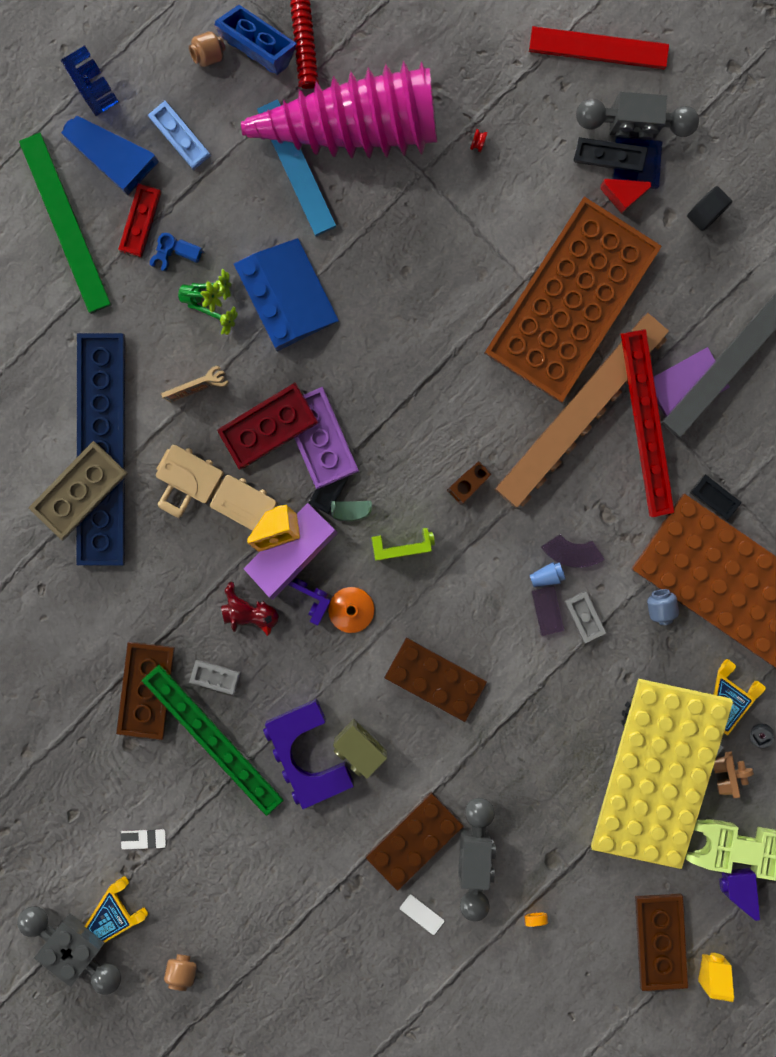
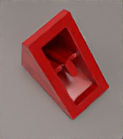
(624, 192)

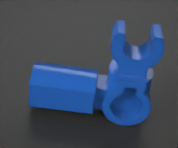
(168, 243)

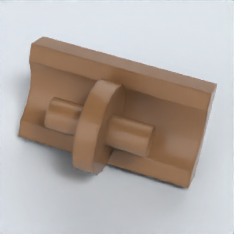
(731, 785)

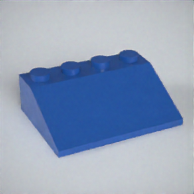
(286, 293)

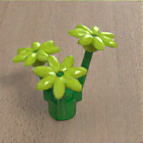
(193, 294)

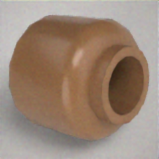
(206, 49)
(180, 973)

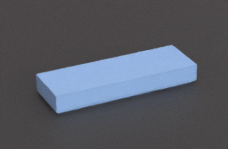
(179, 135)

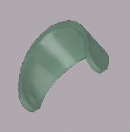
(350, 510)

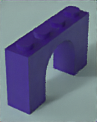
(307, 786)

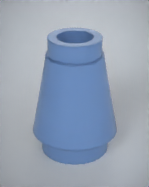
(548, 575)

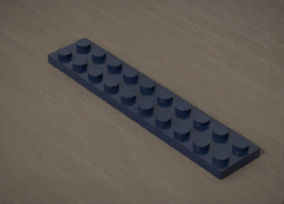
(102, 420)

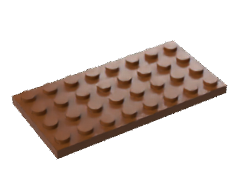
(572, 299)
(715, 575)

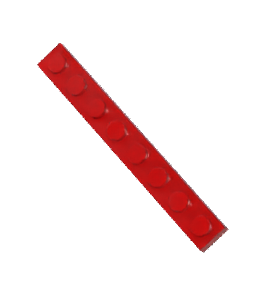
(647, 422)

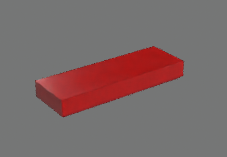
(139, 220)

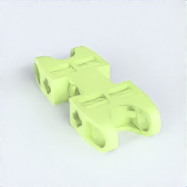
(726, 847)

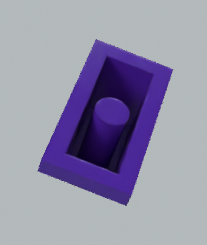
(741, 889)

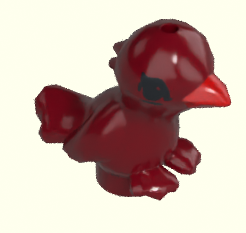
(242, 613)

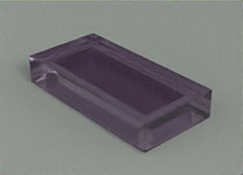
(547, 610)

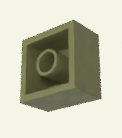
(359, 749)

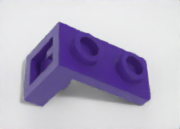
(317, 610)

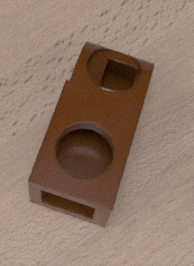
(469, 483)

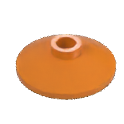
(351, 597)

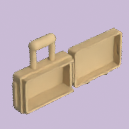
(203, 481)

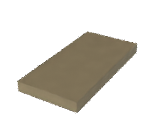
(78, 490)

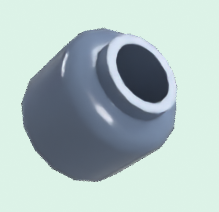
(663, 606)

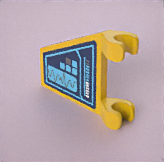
(741, 699)
(111, 916)

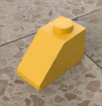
(275, 528)
(716, 977)

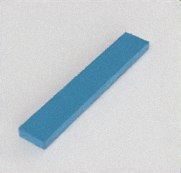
(302, 182)

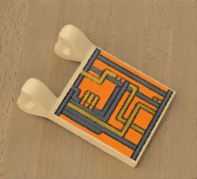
(196, 385)

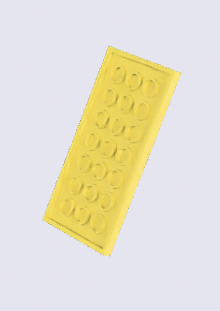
(661, 773)

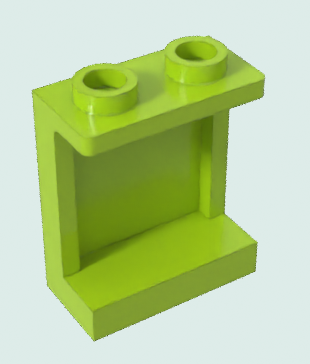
(425, 546)

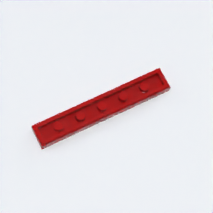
(598, 48)

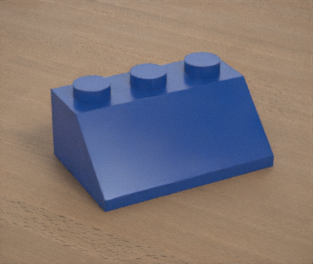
(256, 39)

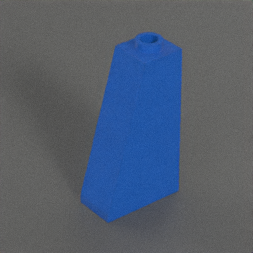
(113, 155)

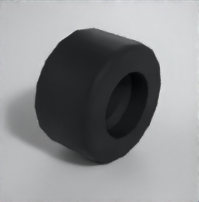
(709, 208)

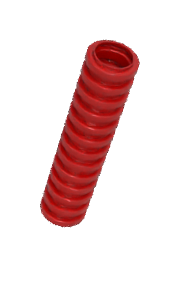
(305, 47)

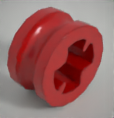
(478, 140)

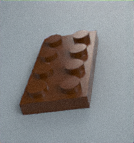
(435, 679)
(140, 710)
(414, 841)
(661, 942)

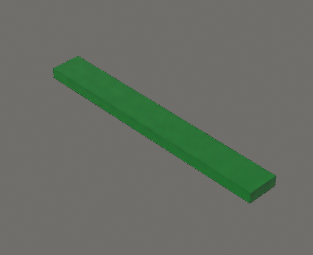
(65, 223)
(212, 740)

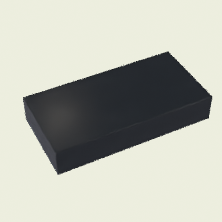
(322, 497)
(715, 497)

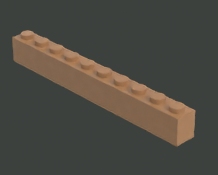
(574, 420)

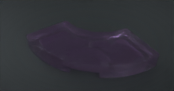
(572, 554)

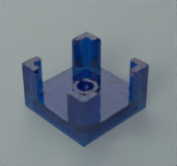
(81, 77)

